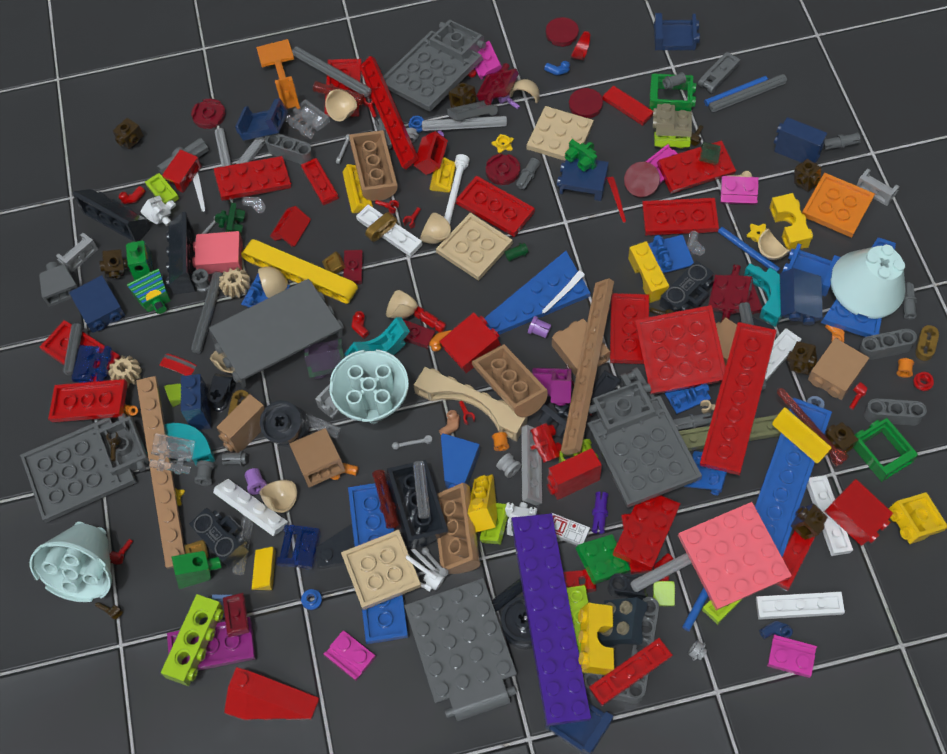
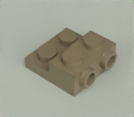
(672, 122)

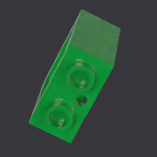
(657, 83)
(906, 451)

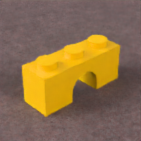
(788, 209)
(652, 276)
(594, 656)

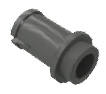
(670, 82)
(235, 458)

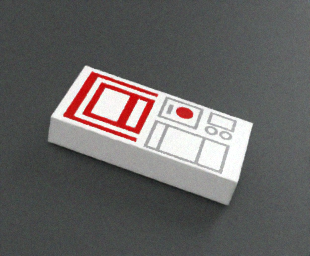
(570, 530)

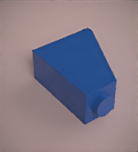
(458, 459)

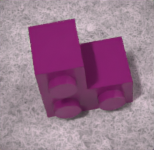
(556, 382)

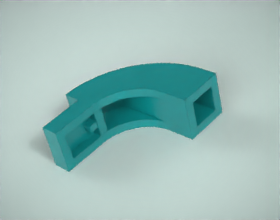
(770, 284)
(389, 341)
(202, 449)

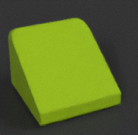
(174, 393)
(664, 592)

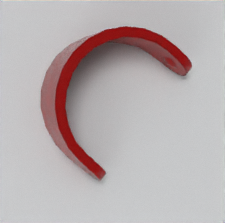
(582, 46)

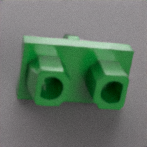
(584, 153)

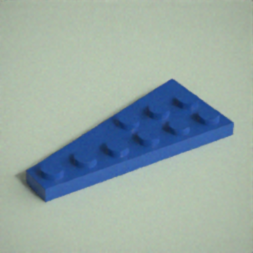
(537, 294)
(858, 324)

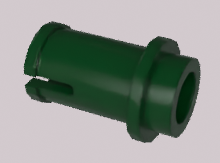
(513, 253)

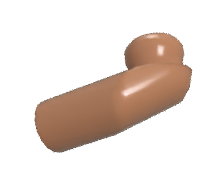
(452, 423)

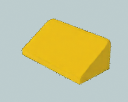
(443, 177)
(264, 569)

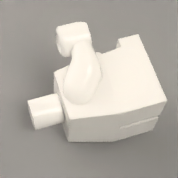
(157, 211)
(514, 511)

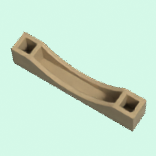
(435, 387)

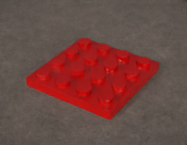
(681, 349)

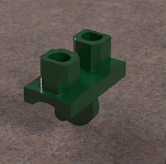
(234, 214)

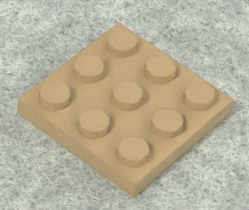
(556, 130)
(474, 246)
(380, 569)

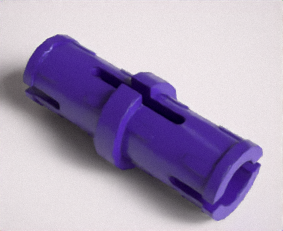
(600, 512)

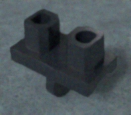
(549, 415)

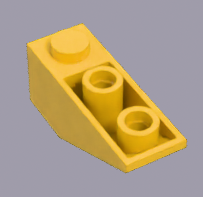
(483, 503)

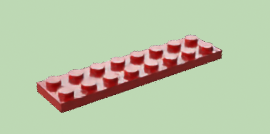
(738, 398)

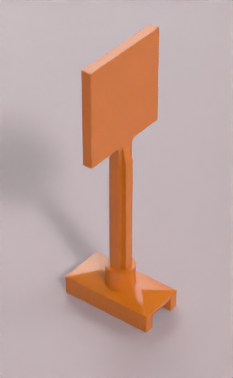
(276, 54)

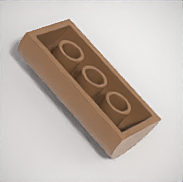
(373, 165)
(511, 381)
(459, 546)

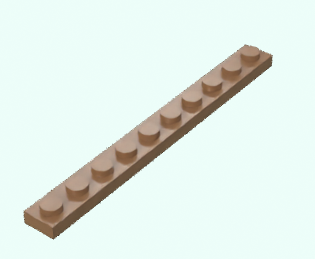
(587, 367)
(163, 480)

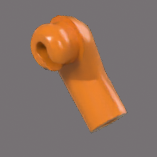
(836, 333)
(434, 343)
(130, 410)
(349, 469)

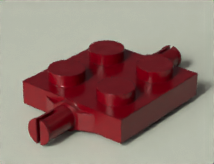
(497, 84)
(730, 291)

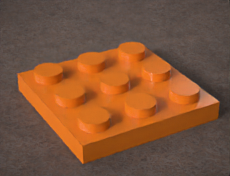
(838, 205)

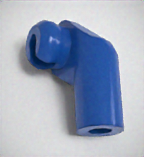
(558, 70)

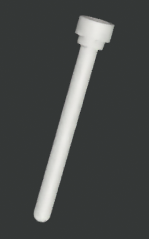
(461, 163)

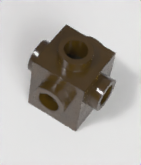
(462, 95)
(127, 133)
(807, 175)
(113, 264)
(802, 358)
(841, 437)
(809, 521)

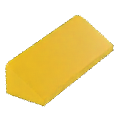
(354, 191)
(801, 435)

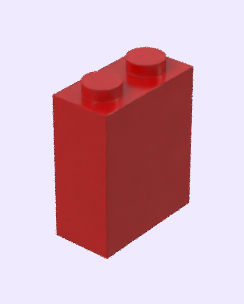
(470, 341)
(574, 474)
(859, 513)

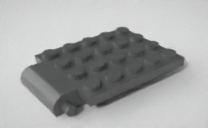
(436, 64)
(640, 444)
(80, 466)
(463, 649)

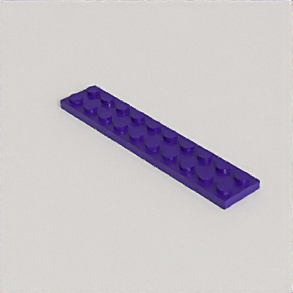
(550, 620)

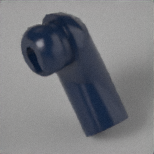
(776, 628)

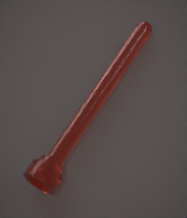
(837, 456)

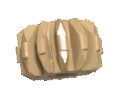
(234, 282)
(125, 369)

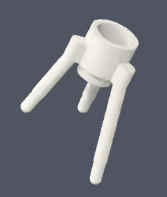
(432, 577)

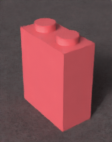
(218, 252)

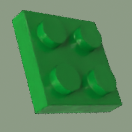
(599, 559)

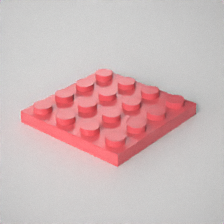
(734, 555)

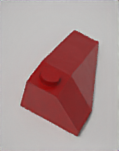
(259, 697)

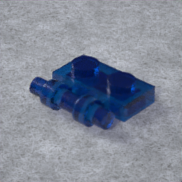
(86, 364)

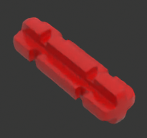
(429, 319)

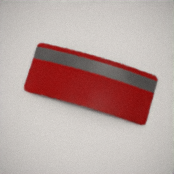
(177, 364)

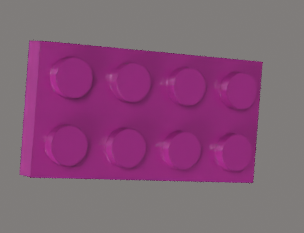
(222, 649)

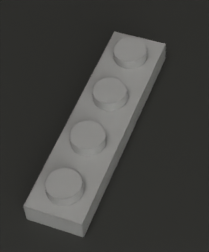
(531, 469)

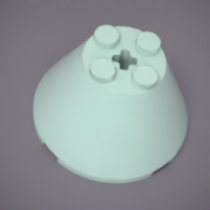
(870, 281)
(368, 385)
(75, 563)

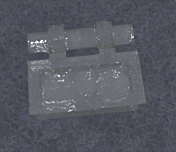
(311, 115)
(174, 448)

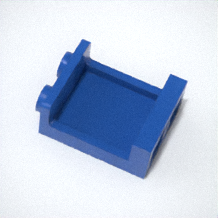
(812, 264)

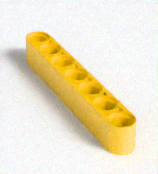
(300, 270)

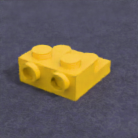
(917, 518)

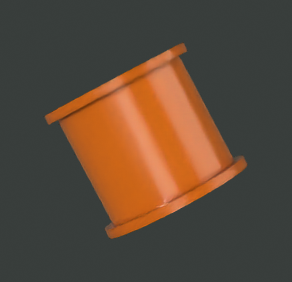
(905, 367)
(500, 441)

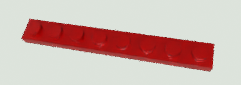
(388, 113)

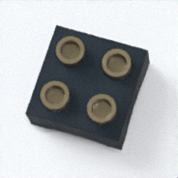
(626, 622)

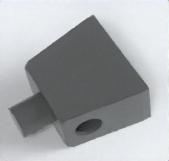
(56, 284)

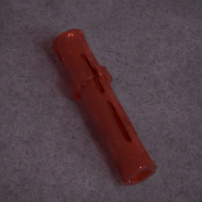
(325, 89)
(390, 517)

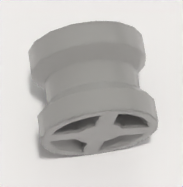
(508, 465)

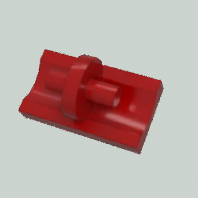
(544, 442)

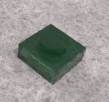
(710, 153)

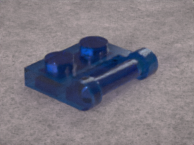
(304, 547)

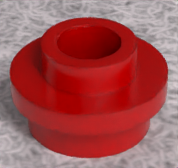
(927, 378)

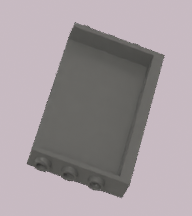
(274, 330)

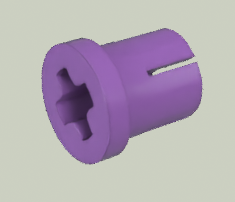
(539, 327)
(254, 481)

